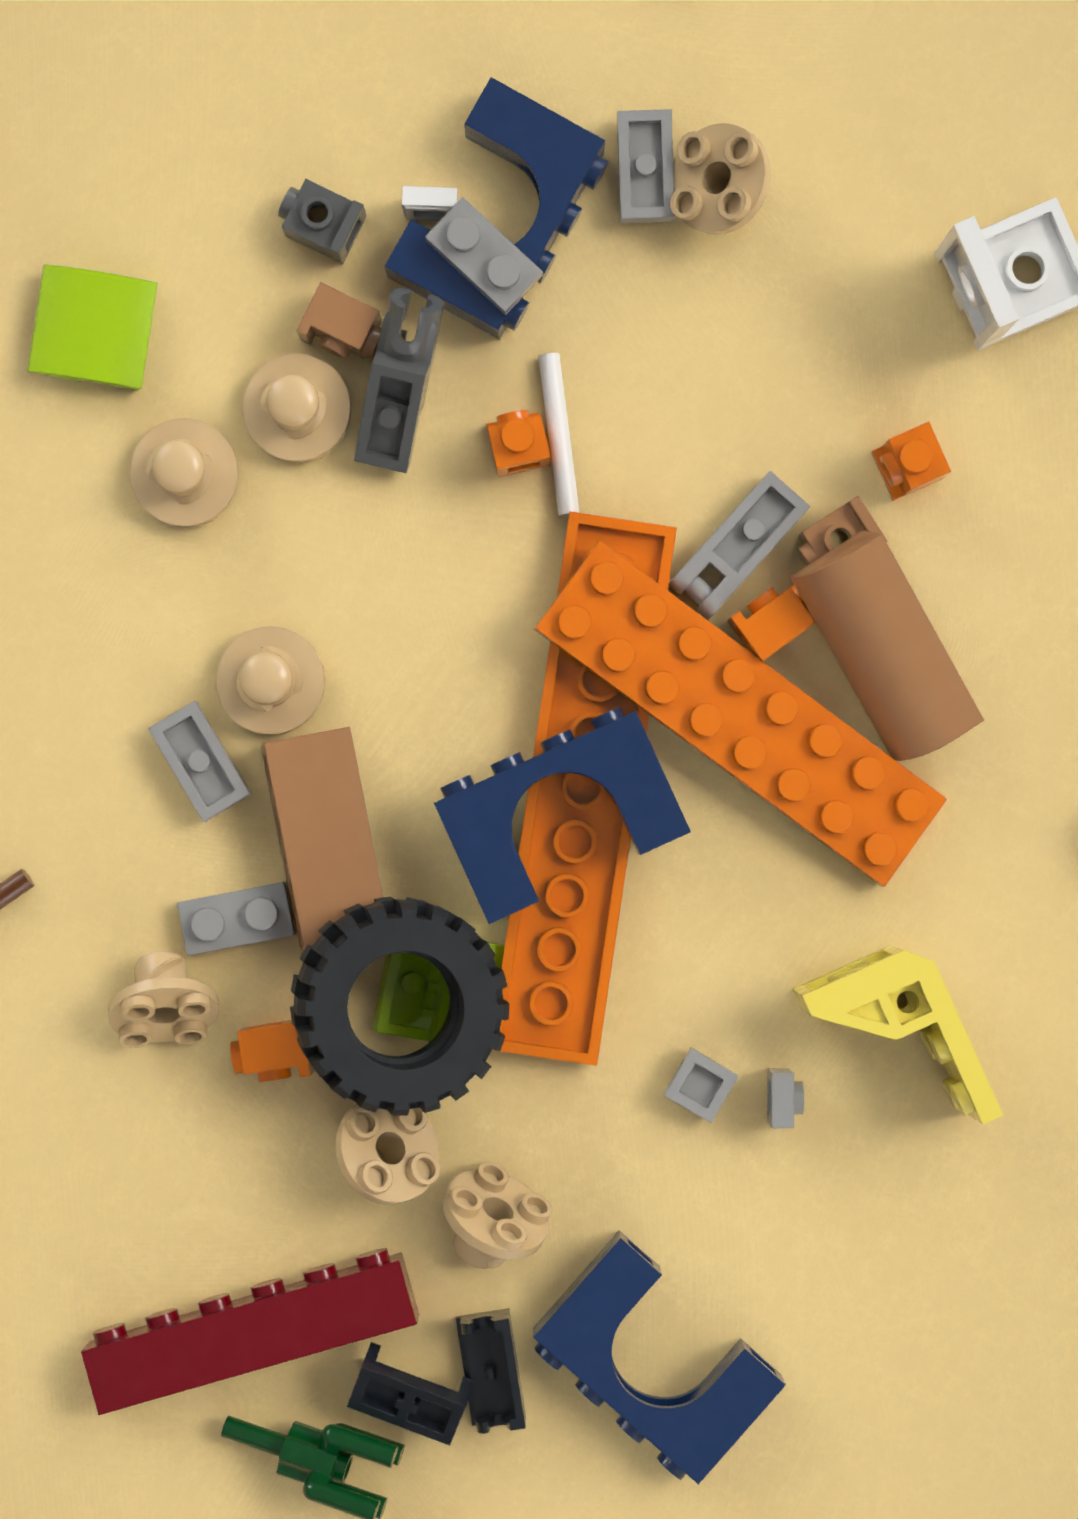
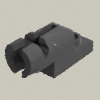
(398, 384)

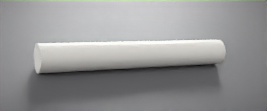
(558, 433)

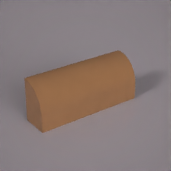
(887, 647)
(321, 827)

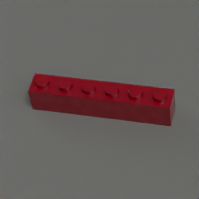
(249, 1332)

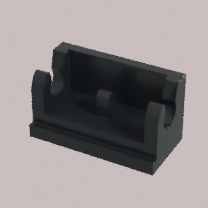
(492, 1364)
(408, 1399)

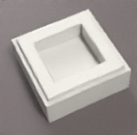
(428, 202)

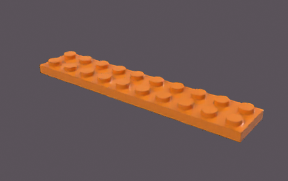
(573, 840)

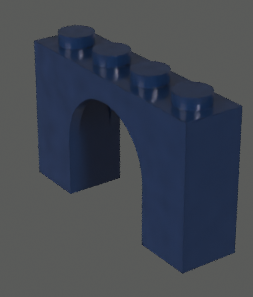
(559, 163)
(612, 755)
(687, 1428)

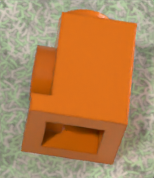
(518, 442)
(911, 461)
(773, 622)
(269, 1052)

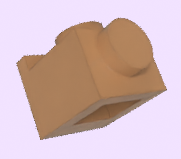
(341, 324)
(848, 518)

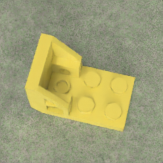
(866, 999)

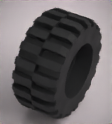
(457, 1049)

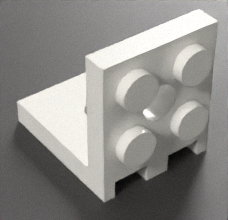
(984, 277)

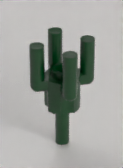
(322, 1460)

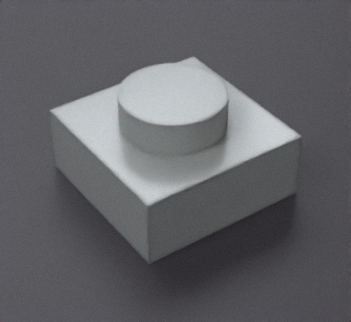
(700, 1085)
(784, 1097)

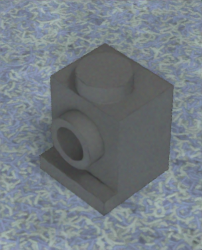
(333, 235)

